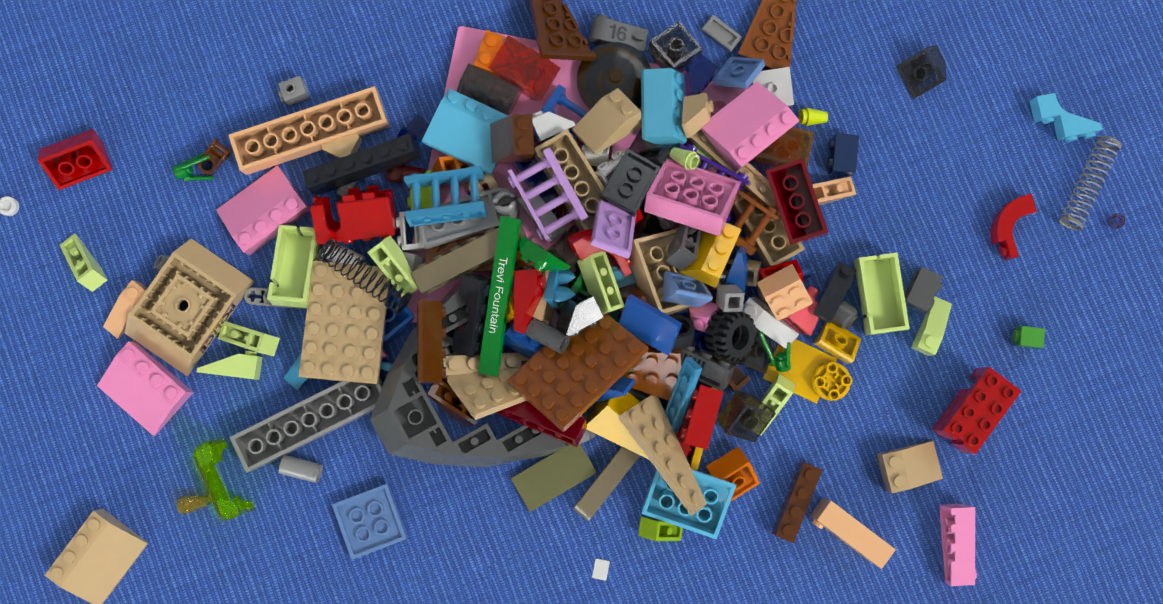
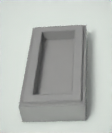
(721, 33)

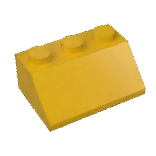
(713, 255)

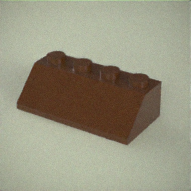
(430, 341)

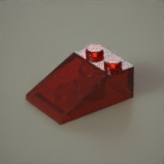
(524, 68)

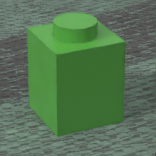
(1028, 337)

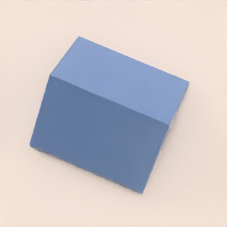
(684, 290)

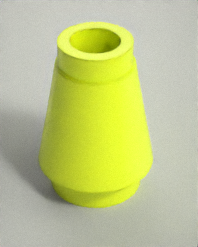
(812, 116)

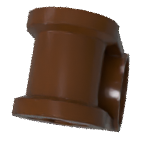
(216, 157)

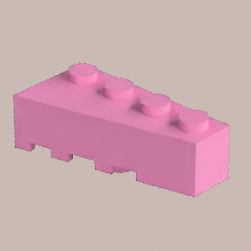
(958, 543)

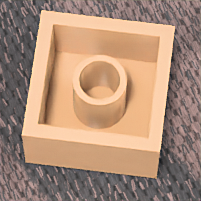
(784, 292)

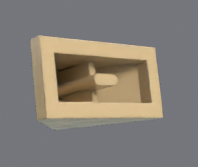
(343, 146)

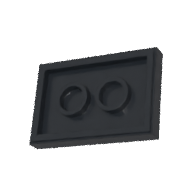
(630, 182)

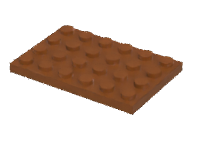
(572, 381)

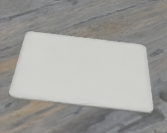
(600, 569)

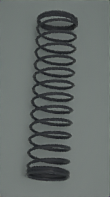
(405, 299)

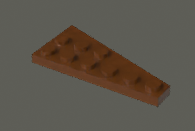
(558, 32)

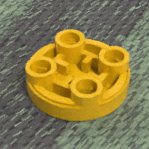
(831, 381)

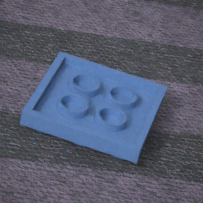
(369, 521)

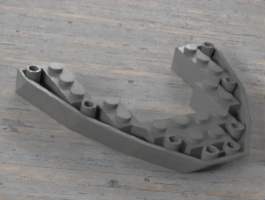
(413, 429)

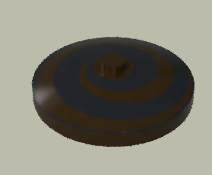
(614, 67)

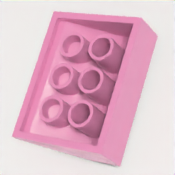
(748, 125)
(692, 197)
(260, 209)
(144, 387)

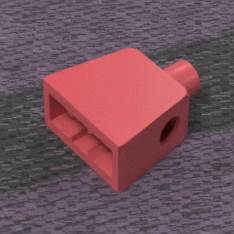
(804, 320)

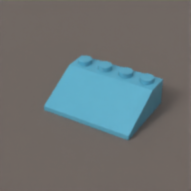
(463, 130)
(665, 506)

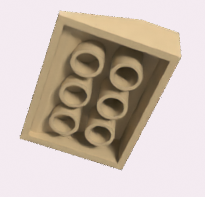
(648, 266)
(96, 558)

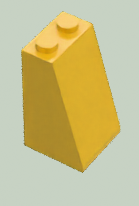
(605, 422)

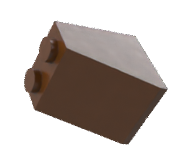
(512, 139)

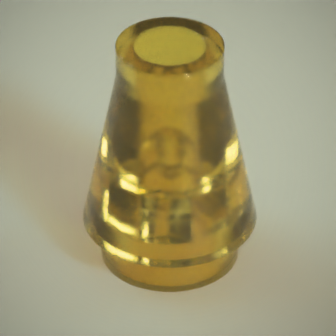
(189, 504)

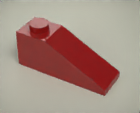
(527, 294)

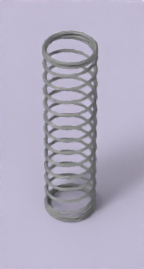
(1104, 146)

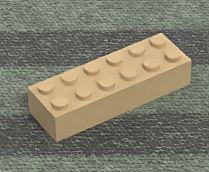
(578, 172)

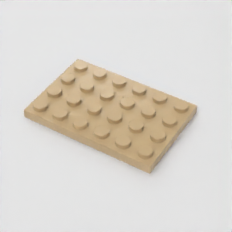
(343, 326)

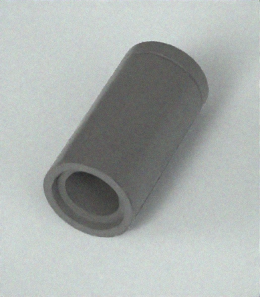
(547, 335)

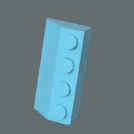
(662, 107)

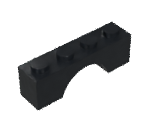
(475, 291)

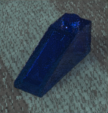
(536, 179)

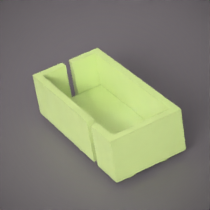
(293, 266)
(881, 294)

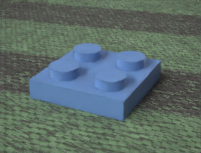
(738, 72)

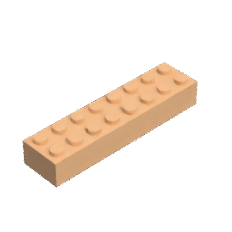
(308, 130)

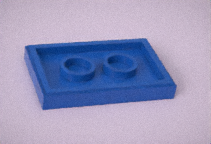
(650, 324)

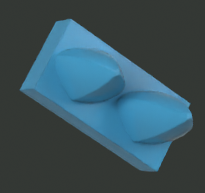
(555, 291)

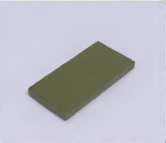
(553, 476)

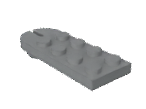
(447, 232)

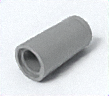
(300, 469)

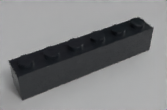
(362, 164)

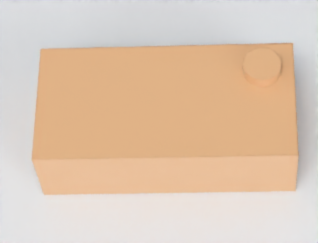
(851, 532)

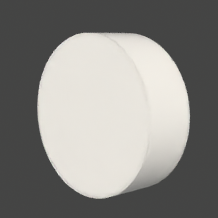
(8, 206)

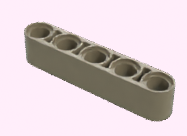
(605, 483)

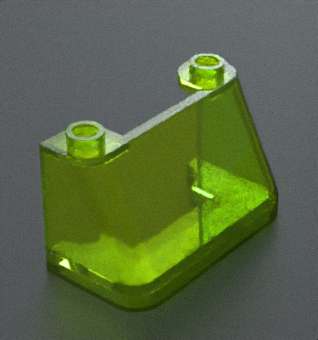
(203, 464)

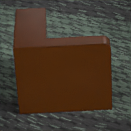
(737, 379)

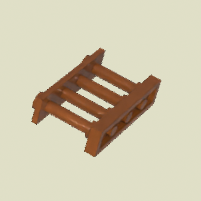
(770, 212)

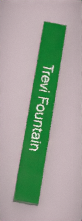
(499, 295)

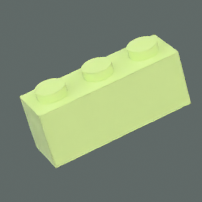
(601, 282)

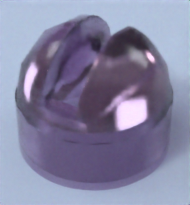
(1120, 223)

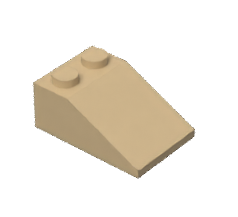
(608, 122)
(909, 467)

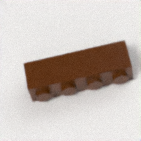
(796, 501)

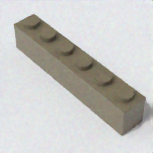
(458, 262)

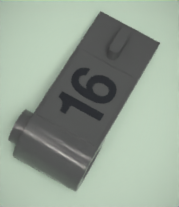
(608, 30)

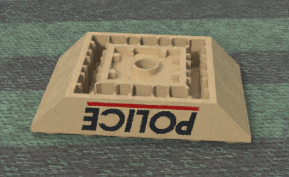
(212, 294)

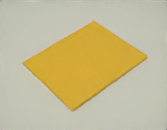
(803, 361)

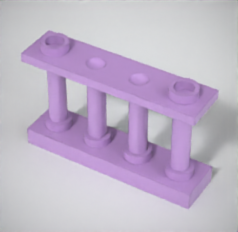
(558, 178)

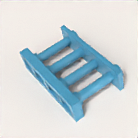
(455, 211)

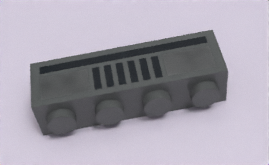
(715, 371)

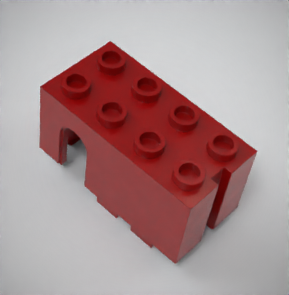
(360, 216)
(976, 410)

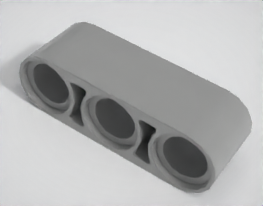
(546, 218)

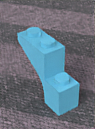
(1067, 125)

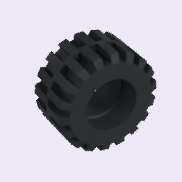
(730, 335)

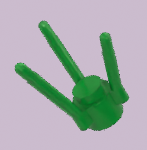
(184, 169)
(782, 359)

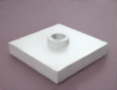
(777, 82)

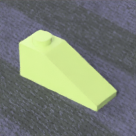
(82, 263)
(394, 265)
(932, 328)
(249, 338)
(236, 366)
(778, 395)

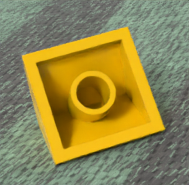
(838, 342)

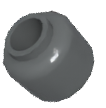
(845, 316)

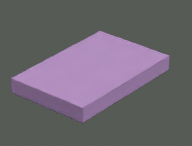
(613, 229)

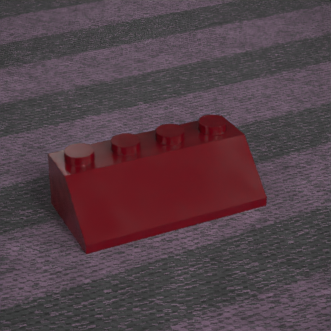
(797, 202)

